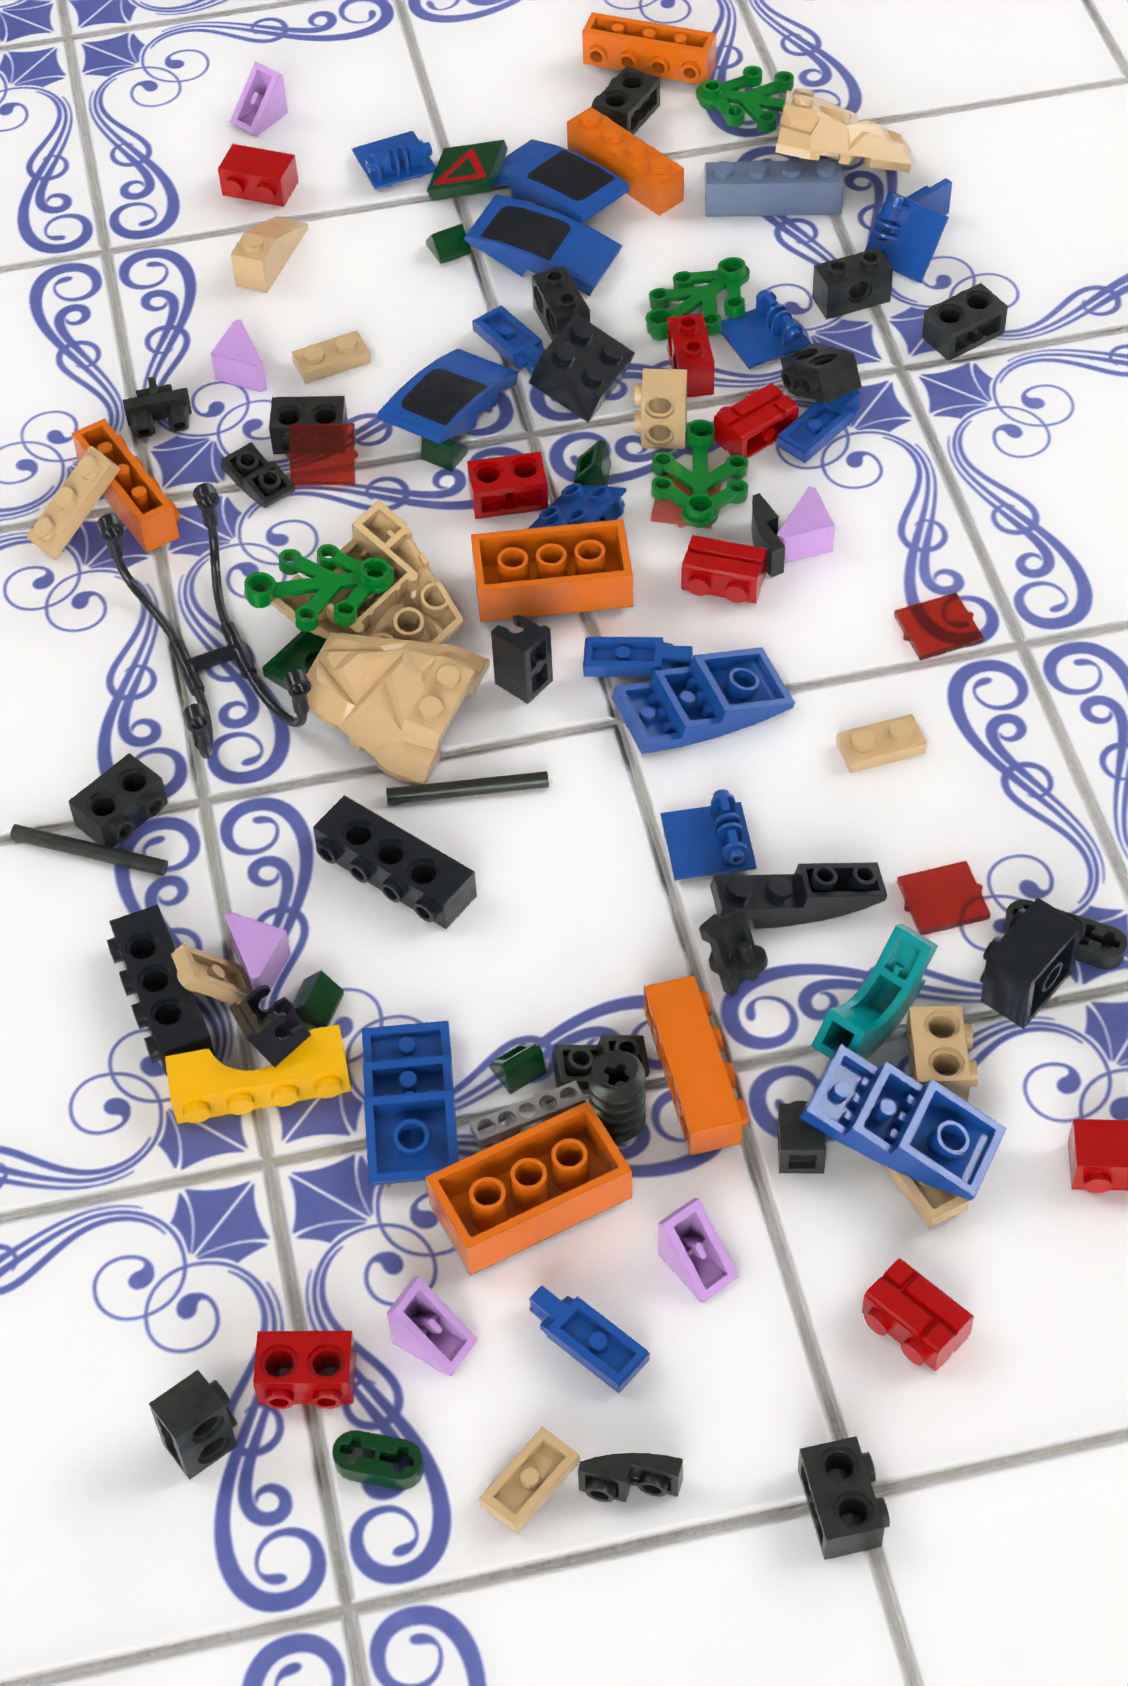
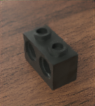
(629, 99)
(557, 300)
(964, 321)
(820, 372)
(302, 411)
(118, 801)
(195, 1423)
(832, 1498)

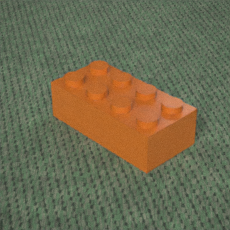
(552, 570)
(529, 1187)

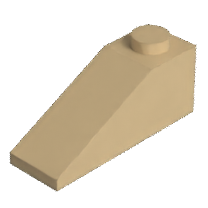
(265, 251)

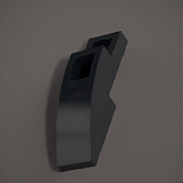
(807, 896)

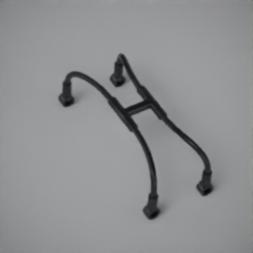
(198, 715)

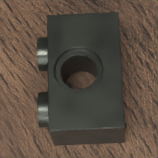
(852, 283)

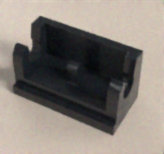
(522, 659)
(271, 1031)

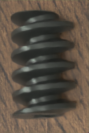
(618, 1093)

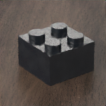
(581, 367)
(1029, 962)

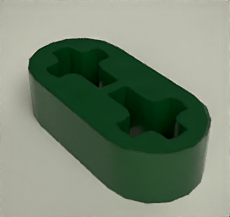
(377, 1465)

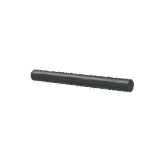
(467, 787)
(89, 850)

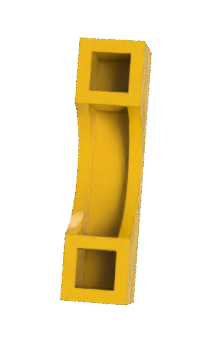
(207, 1088)

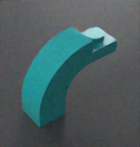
(882, 1000)

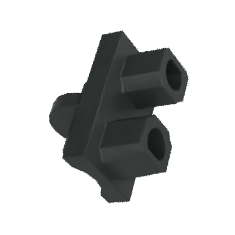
(157, 404)
(733, 950)

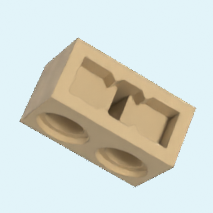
(662, 408)
(935, 1054)

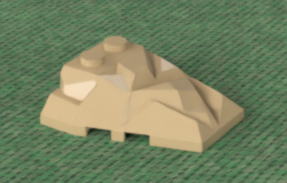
(818, 127)
(411, 609)
(393, 697)

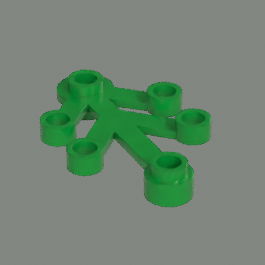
(718, 96)
(730, 275)
(699, 508)
(366, 577)

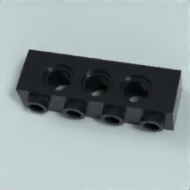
(395, 862)
(144, 936)

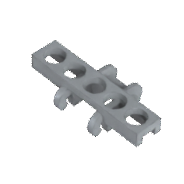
(538, 1102)

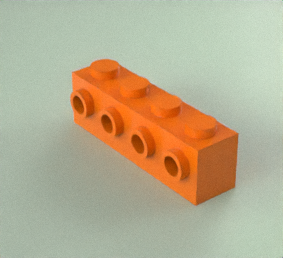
(649, 48)
(650, 174)
(132, 492)
(694, 1066)

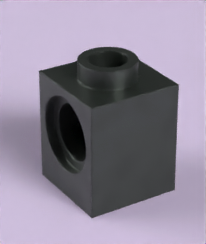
(799, 1143)

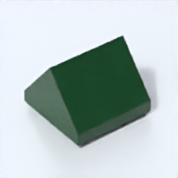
(448, 244)
(445, 455)
(594, 466)
(318, 999)
(519, 1066)

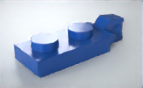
(510, 338)
(818, 426)
(632, 656)
(589, 1338)

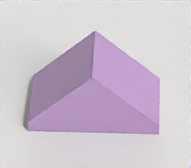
(261, 101)
(237, 360)
(807, 529)
(259, 949)
(695, 1251)
(429, 1328)

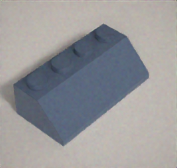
(773, 188)

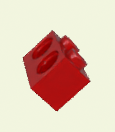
(691, 350)
(507, 485)
(306, 1356)

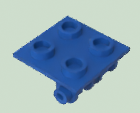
(395, 159)
(907, 235)
(764, 332)
(583, 505)
(708, 839)

